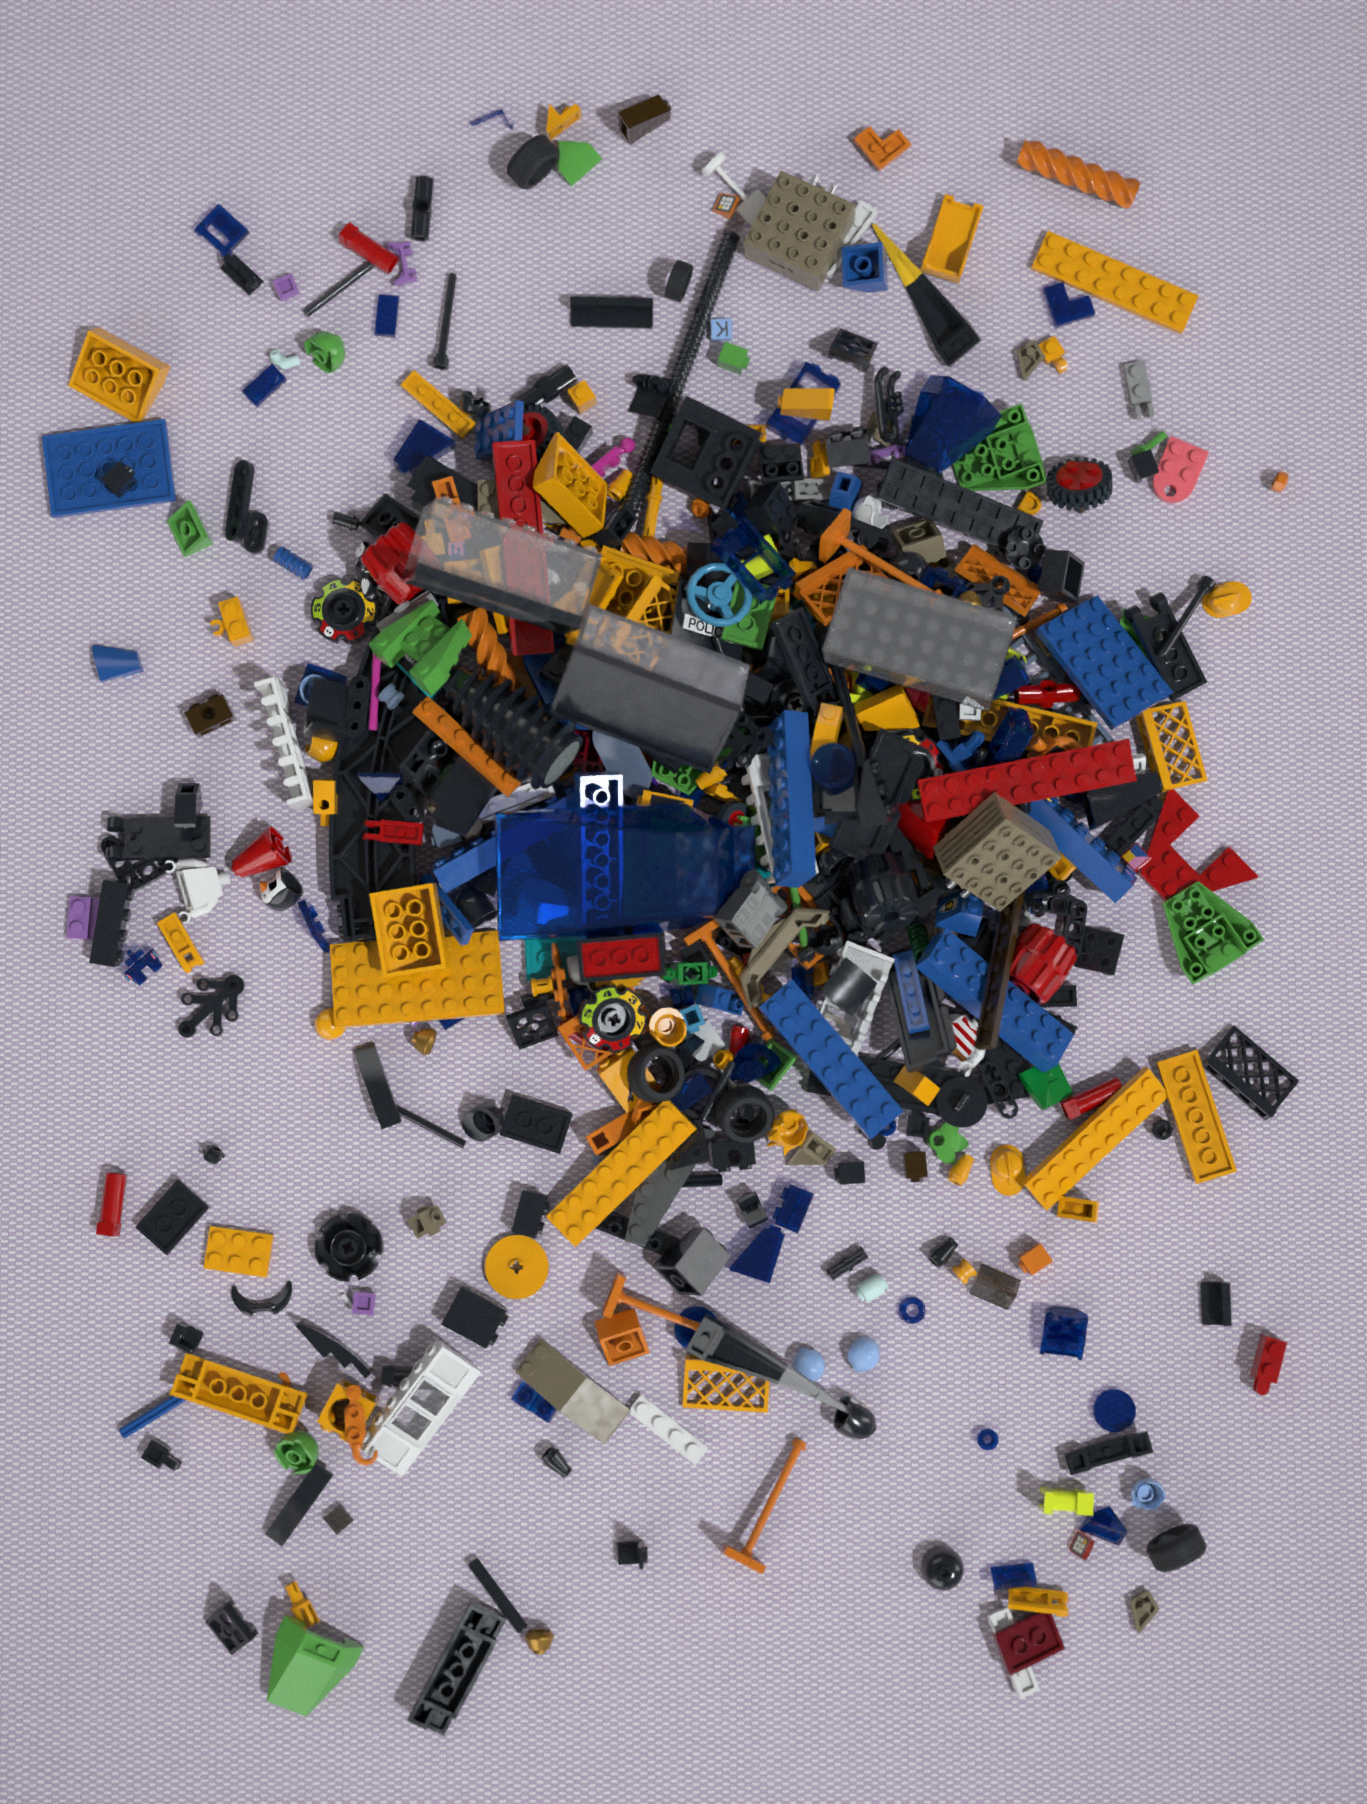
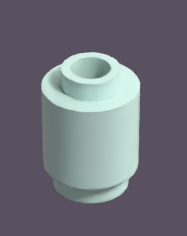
(871, 1288)

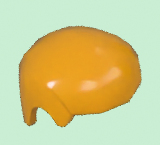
(325, 1025)

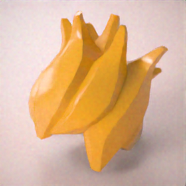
(788, 1130)

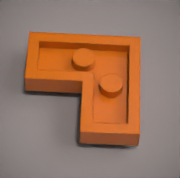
(881, 152)

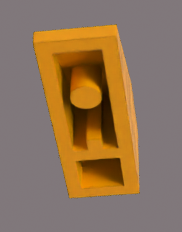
(827, 726)

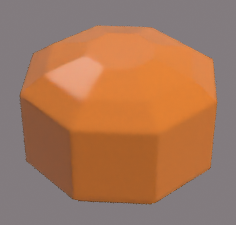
(1280, 481)

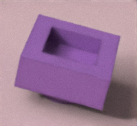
(286, 287)
(363, 1303)

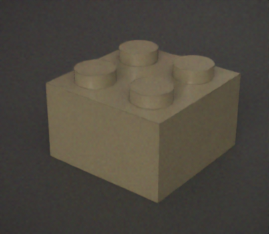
(920, 538)

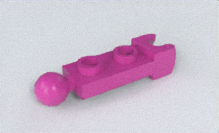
(614, 456)

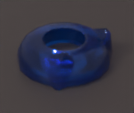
(903, 1306)

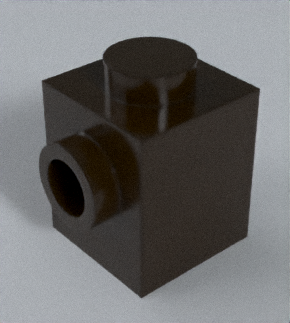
(915, 1166)

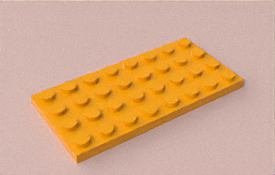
(463, 990)

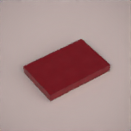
(1028, 1642)

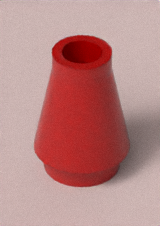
(737, 1038)

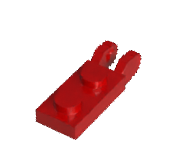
(396, 832)

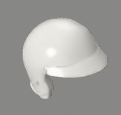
(868, 510)

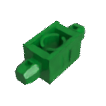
(701, 973)

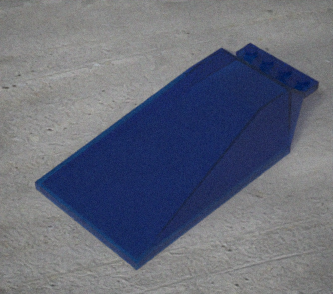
(615, 869)

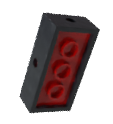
(622, 957)

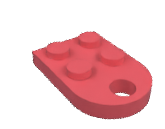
(1178, 469)

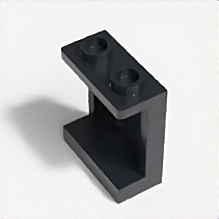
(475, 1317)

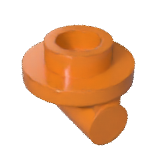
(701, 508)

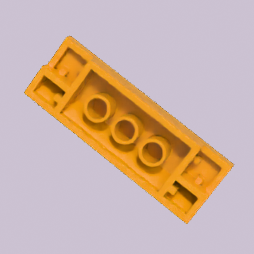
(239, 1394)

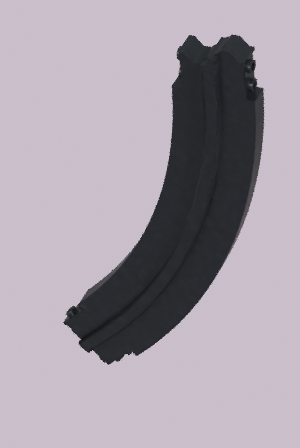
(369, 865)

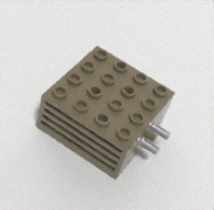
(800, 230)
(996, 852)

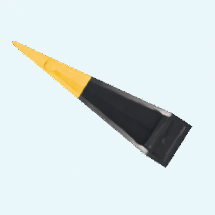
(945, 324)

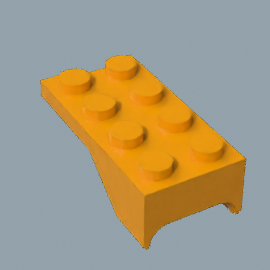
(951, 239)
(602, 591)

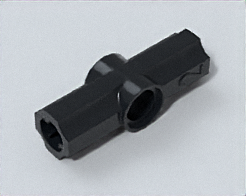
(422, 197)
(548, 387)

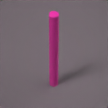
(375, 682)

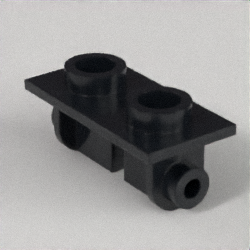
(241, 274)

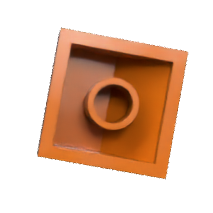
(622, 1337)

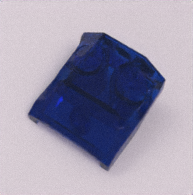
(1064, 1332)

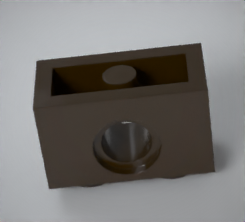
(222, 716)

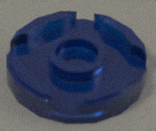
(1114, 1410)

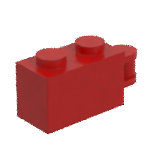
(1267, 1363)

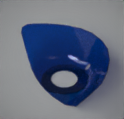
(749, 1052)

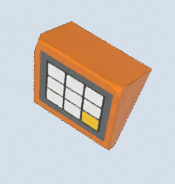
(726, 205)

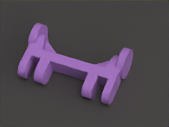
(399, 249)
(892, 450)

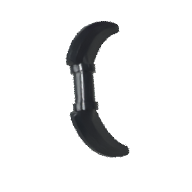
(274, 1306)

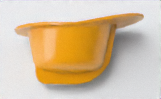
(1227, 599)
(1007, 1169)

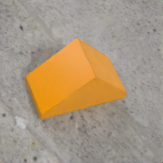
(917, 1085)

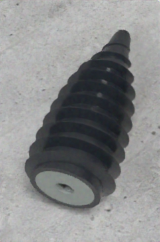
(513, 726)

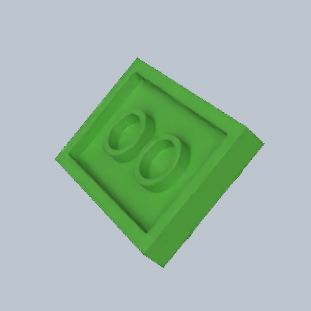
(754, 626)

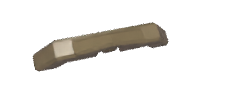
(773, 945)

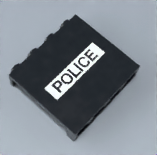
(692, 629)

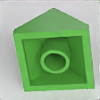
(189, 529)
(787, 1059)

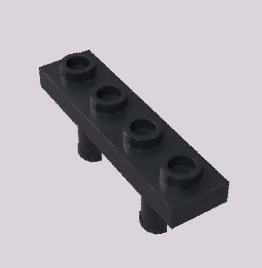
(617, 1225)

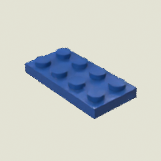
(498, 426)

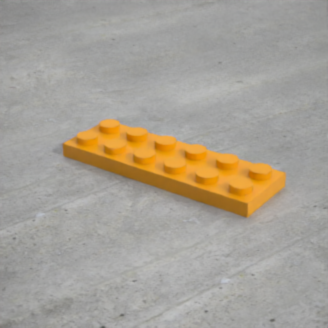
(1196, 1117)

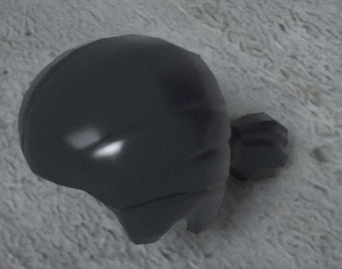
(822, 942)

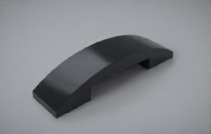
(1108, 1451)

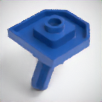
(961, 756)

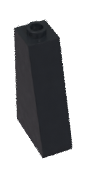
(1110, 802)

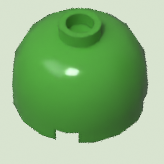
(326, 350)
(297, 1451)

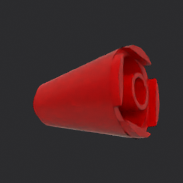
(262, 854)

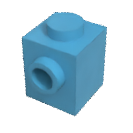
(693, 1018)

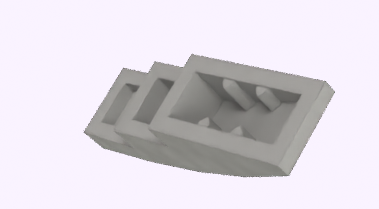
(800, 491)

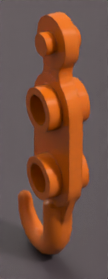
(558, 975)
(355, 1425)

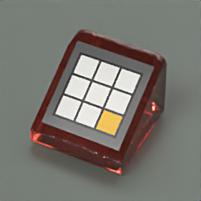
(1081, 1545)

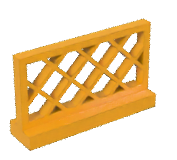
(644, 599)
(1154, 746)
(697, 1364)

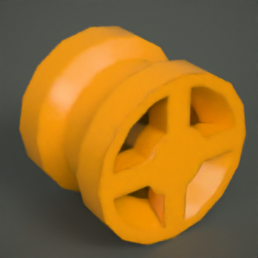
(964, 1271)

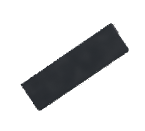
(611, 312)

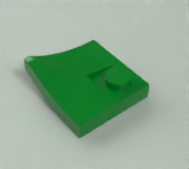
(1046, 1087)

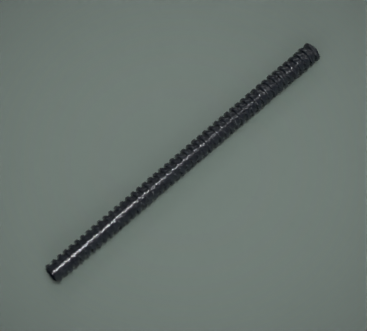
(682, 367)

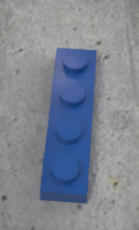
(451, 915)
(911, 992)

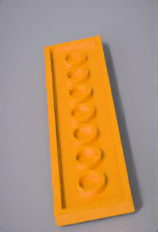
(1114, 282)
(1095, 1138)
(621, 1172)

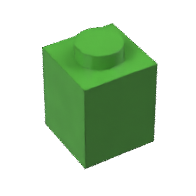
(733, 358)

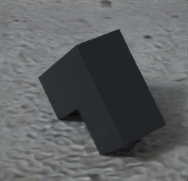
(690, 1050)

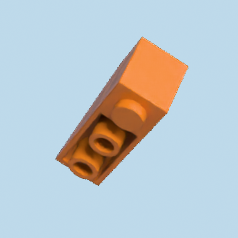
(611, 1133)

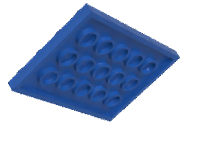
(83, 457)
(1104, 662)

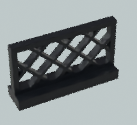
(1242, 1088)

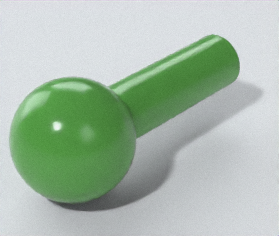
(1150, 444)

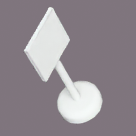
(751, 206)
(712, 1044)

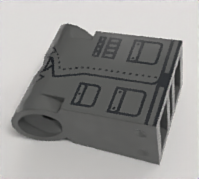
(750, 911)

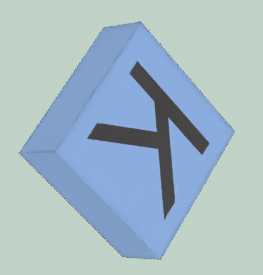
(721, 329)

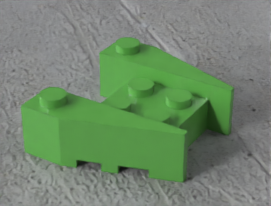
(426, 641)

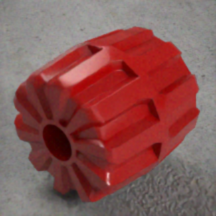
(387, 562)
(1040, 962)

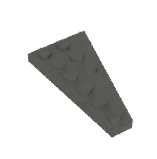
(655, 1198)

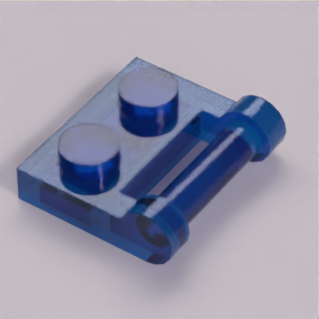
(226, 225)

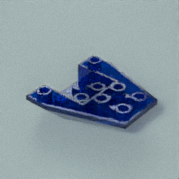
(948, 422)

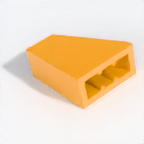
(807, 403)
(887, 711)

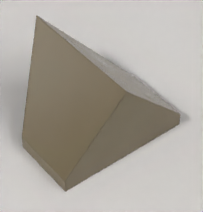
(812, 1151)

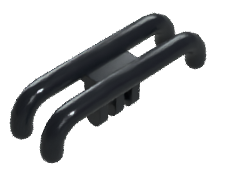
(889, 408)

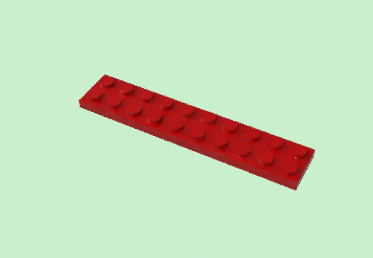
(518, 501)
(1028, 779)

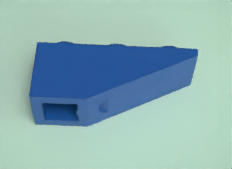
(845, 491)

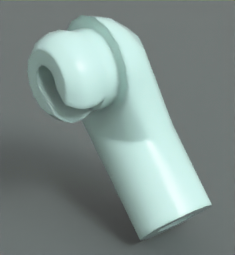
(282, 361)

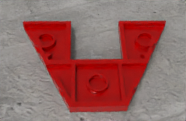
(1169, 873)

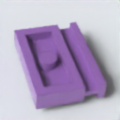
(82, 917)

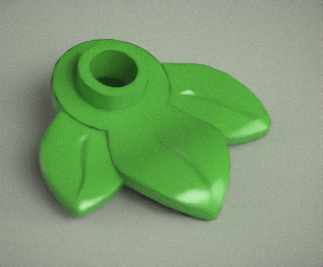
(950, 1142)

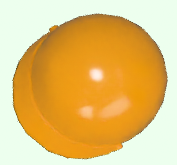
(321, 749)
(667, 1027)

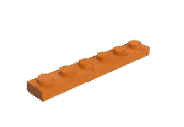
(464, 745)

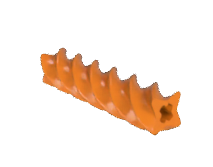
(1074, 172)
(651, 549)
(489, 652)

